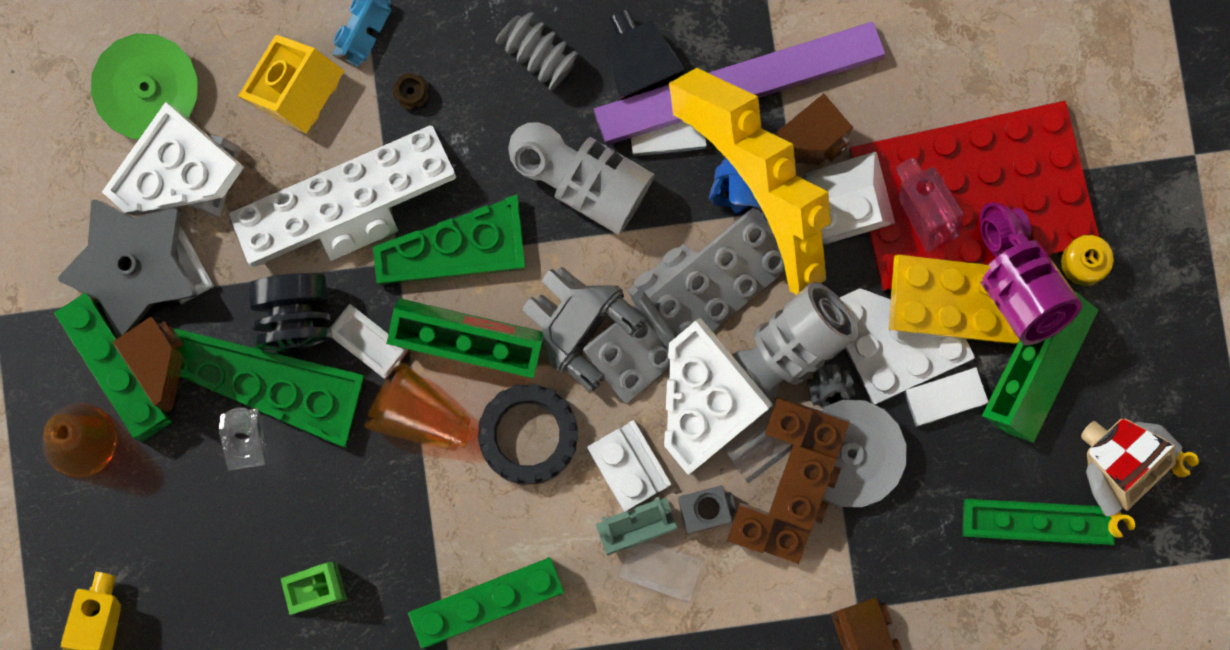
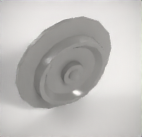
(869, 455)

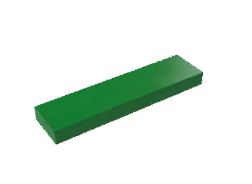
(1036, 522)

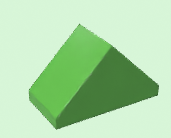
(313, 588)

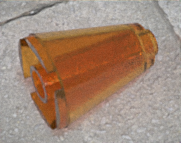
(418, 412)
(79, 440)

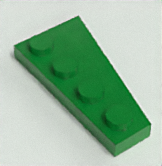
(462, 246)

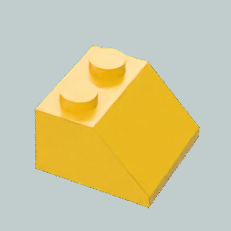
(291, 83)

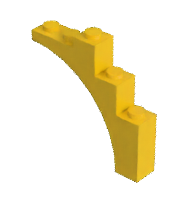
(767, 165)

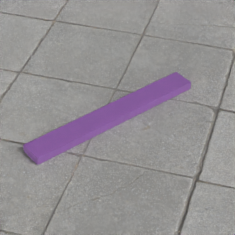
(758, 76)

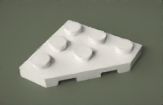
(171, 167)
(893, 359)
(706, 397)

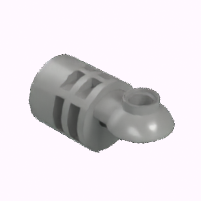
(590, 180)
(798, 339)

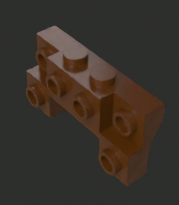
(800, 492)

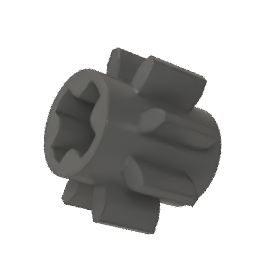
(830, 385)

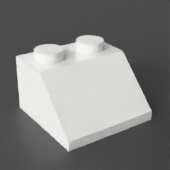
(855, 197)

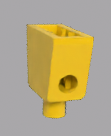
(94, 632)

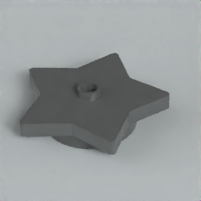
(155, 267)

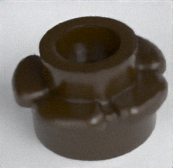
(408, 81)

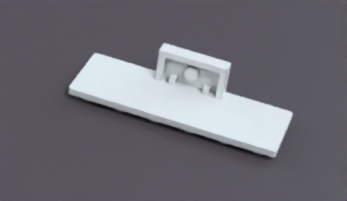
(346, 203)

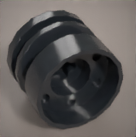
(289, 310)

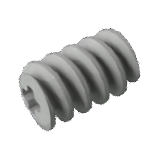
(537, 49)

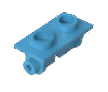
(353, 38)

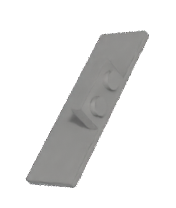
(685, 289)

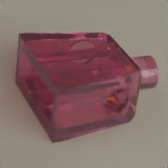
(929, 205)

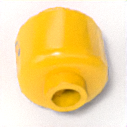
(1076, 265)

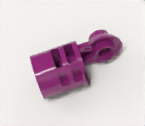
(1024, 277)

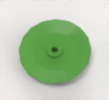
(138, 78)

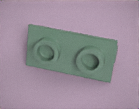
(636, 526)

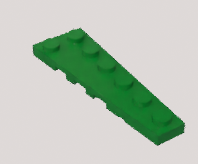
(286, 388)

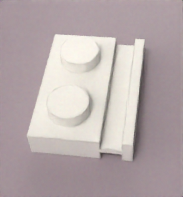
(629, 466)

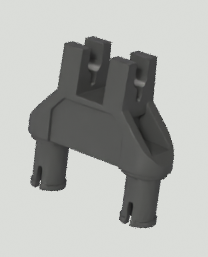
(576, 320)

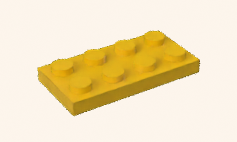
(945, 301)

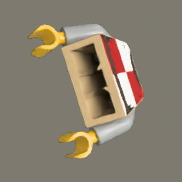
(1129, 463)

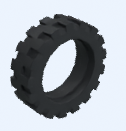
(511, 398)

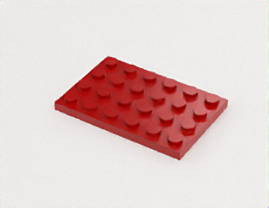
(1007, 159)

